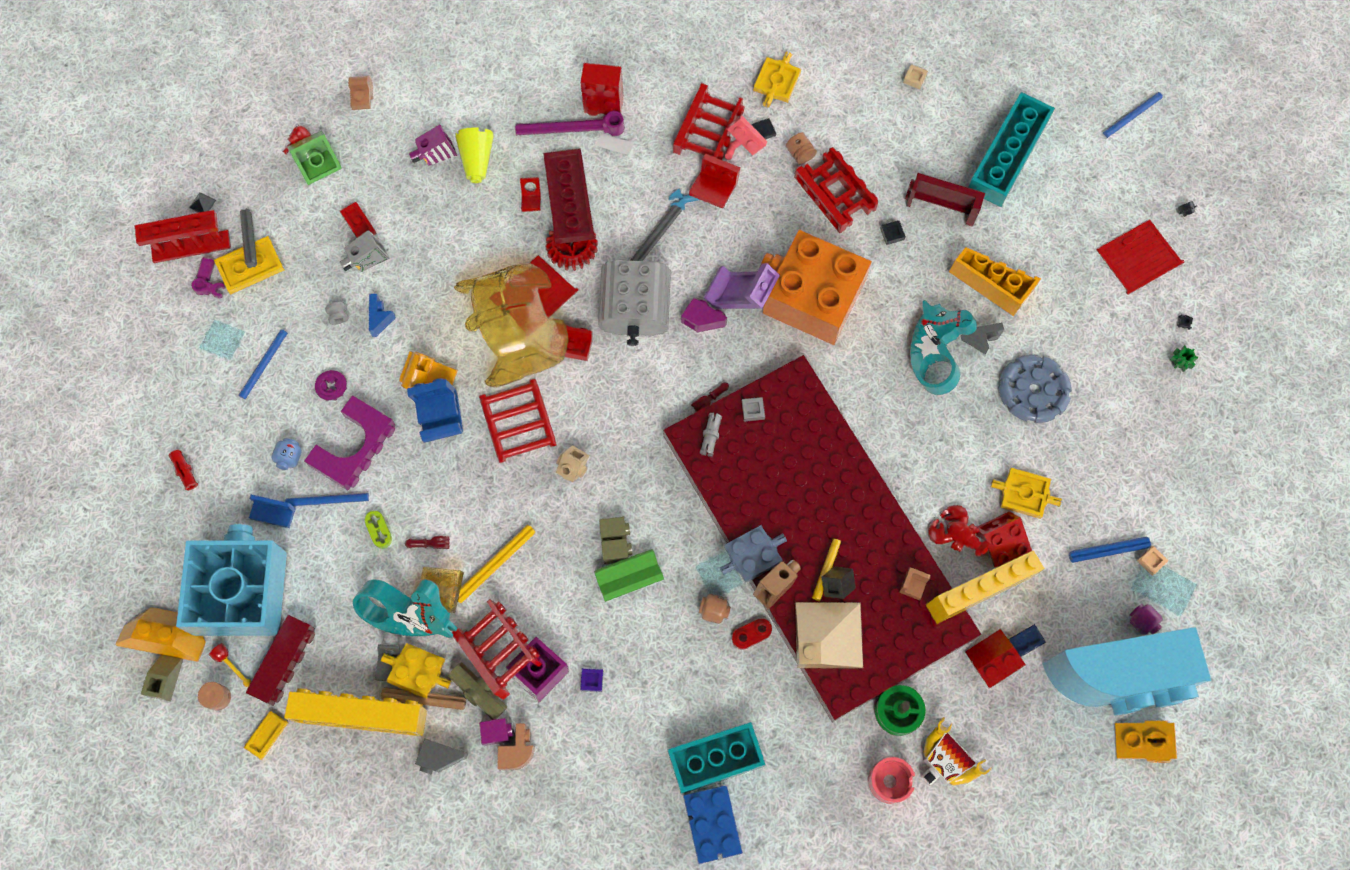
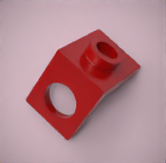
(530, 199)

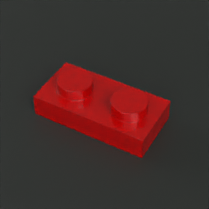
(357, 220)

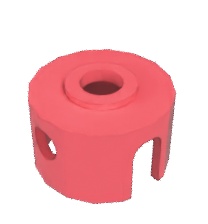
(903, 774)

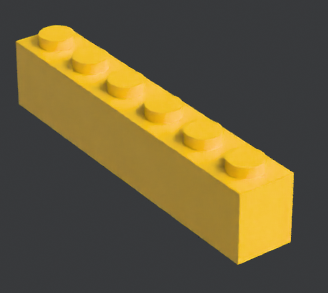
(984, 587)

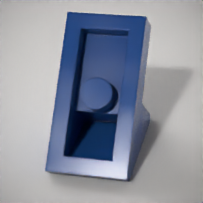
(378, 317)

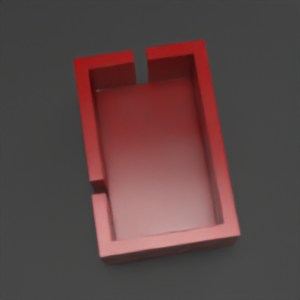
(601, 88)

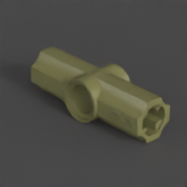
(477, 691)

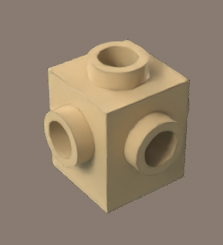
(572, 464)

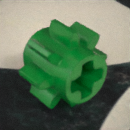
(1186, 361)

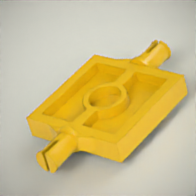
(777, 79)
(1026, 493)
(416, 670)

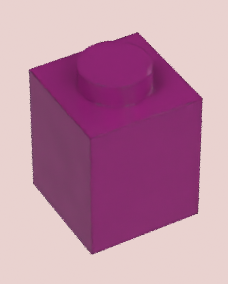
(495, 731)

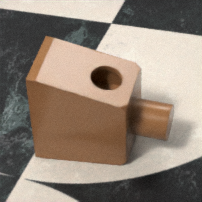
(776, 583)

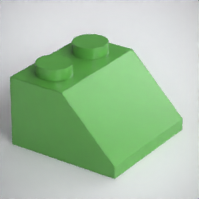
(314, 157)

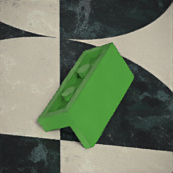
(628, 575)

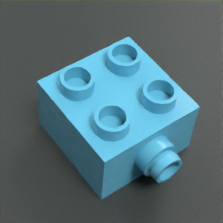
(232, 586)

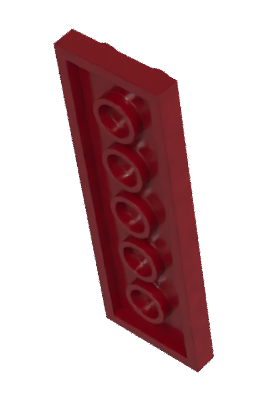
(568, 196)

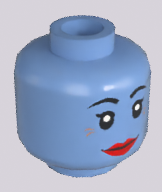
(286, 454)

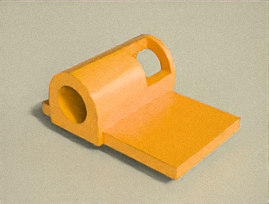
(423, 369)
(1137, 741)

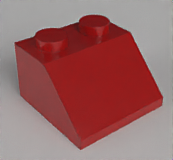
(995, 658)

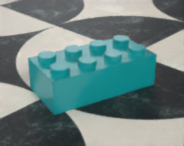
(716, 758)

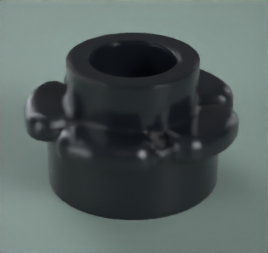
(1187, 208)

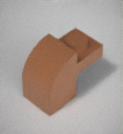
(360, 92)
(519, 755)

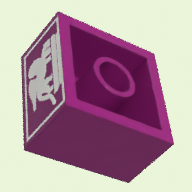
(542, 679)

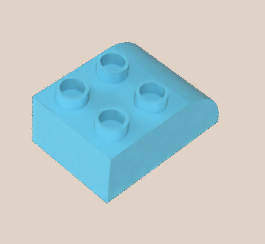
(1132, 671)

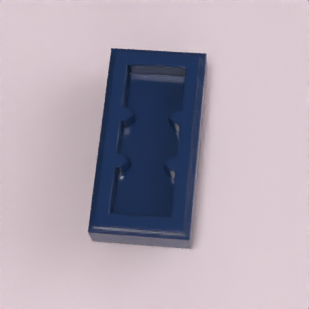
(1027, 640)

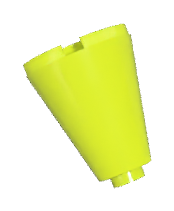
(474, 152)

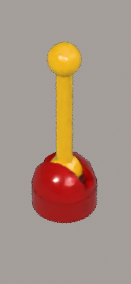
(220, 654)

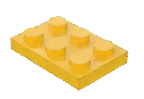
(237, 274)

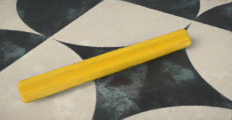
(495, 562)

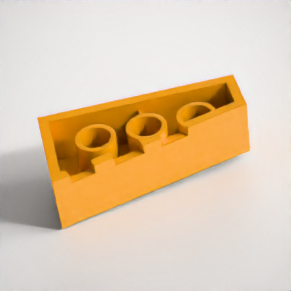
(994, 280)

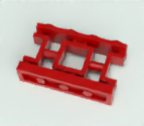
(826, 200)

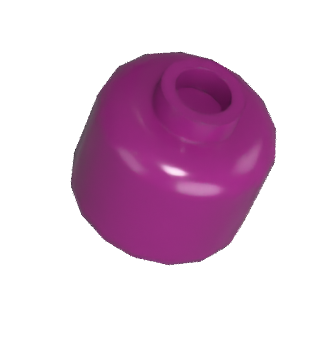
(1146, 619)

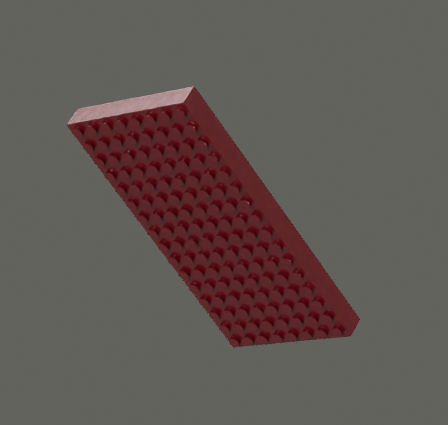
(816, 484)

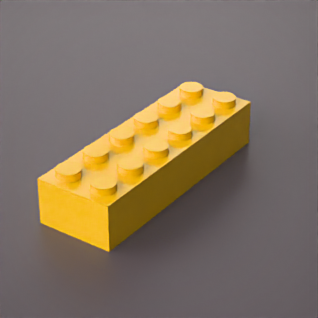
(356, 713)

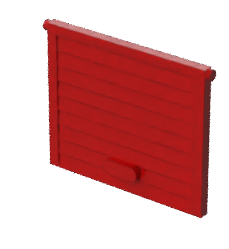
(1139, 256)
(557, 294)

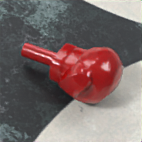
(296, 135)

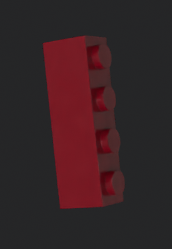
(280, 660)

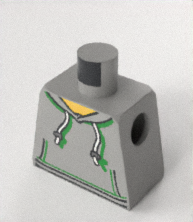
(364, 253)

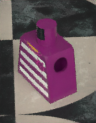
(433, 147)

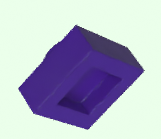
(592, 680)

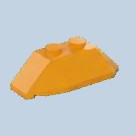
(157, 633)

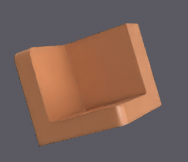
(914, 583)

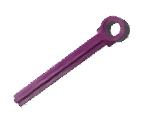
(576, 126)

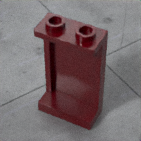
(946, 195)

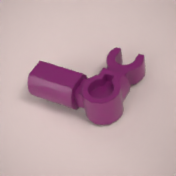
(201, 285)

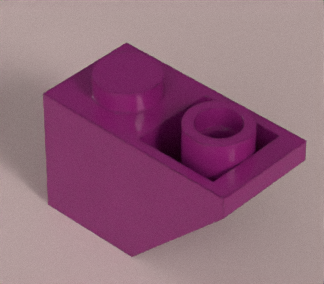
(702, 317)

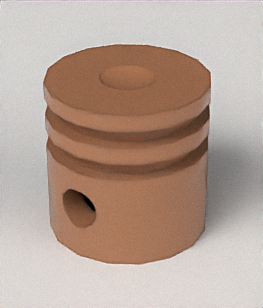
(802, 150)
(214, 696)

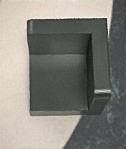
(838, 582)

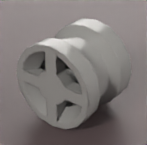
(336, 313)

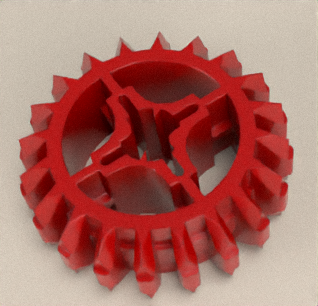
(572, 260)

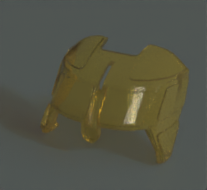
(518, 336)

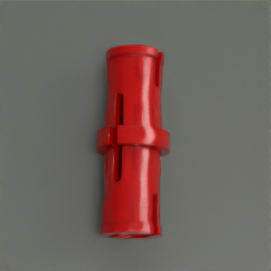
(183, 470)

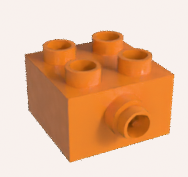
(815, 286)

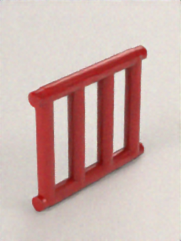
(492, 418)

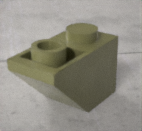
(162, 678)

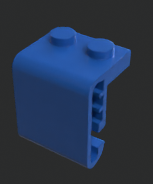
(437, 409)

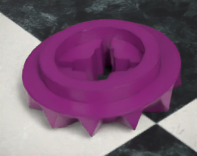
(330, 376)

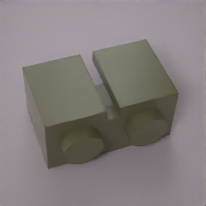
(614, 539)

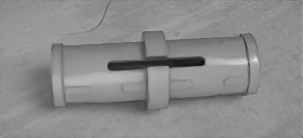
(710, 434)

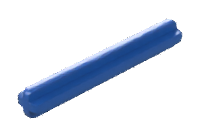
(1109, 549)

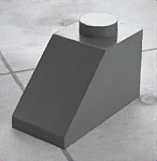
(438, 757)

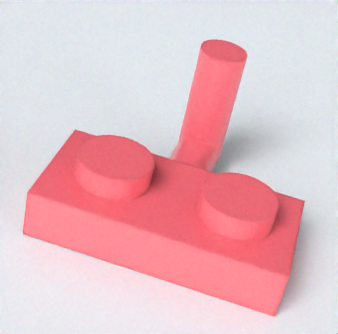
(745, 135)

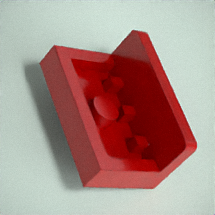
(579, 343)

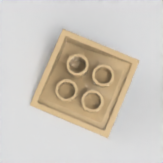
(828, 635)

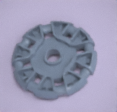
(1040, 378)

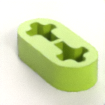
(373, 531)

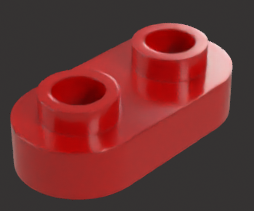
(752, 634)

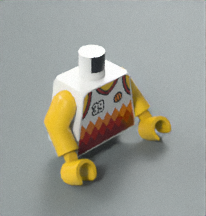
(948, 759)

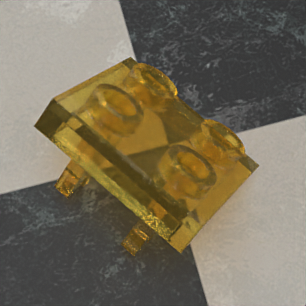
(449, 585)

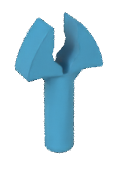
(683, 199)

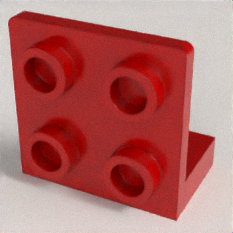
(715, 181)
(1006, 538)

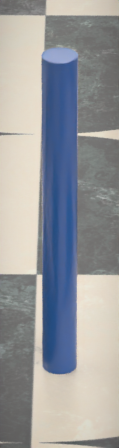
(1132, 115)
(263, 364)
(328, 499)

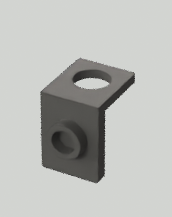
(383, 669)

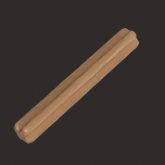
(433, 699)

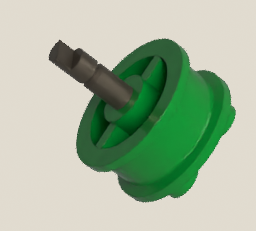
(900, 710)

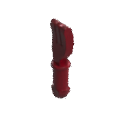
(704, 401)
(436, 542)

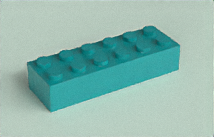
(1011, 148)

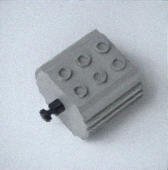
(634, 298)

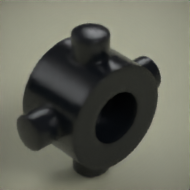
(1185, 322)

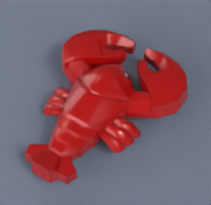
(957, 531)

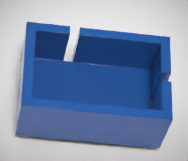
(712, 824)

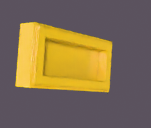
(266, 735)

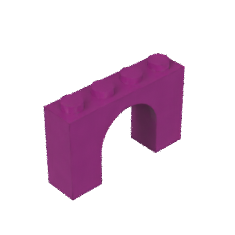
(347, 470)

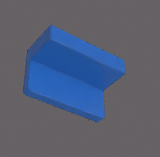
(271, 511)

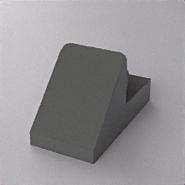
(979, 338)

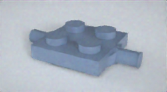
(753, 554)

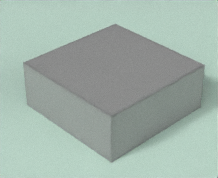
(753, 409)

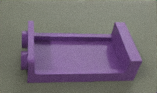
(741, 289)

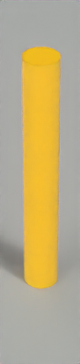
(826, 567)

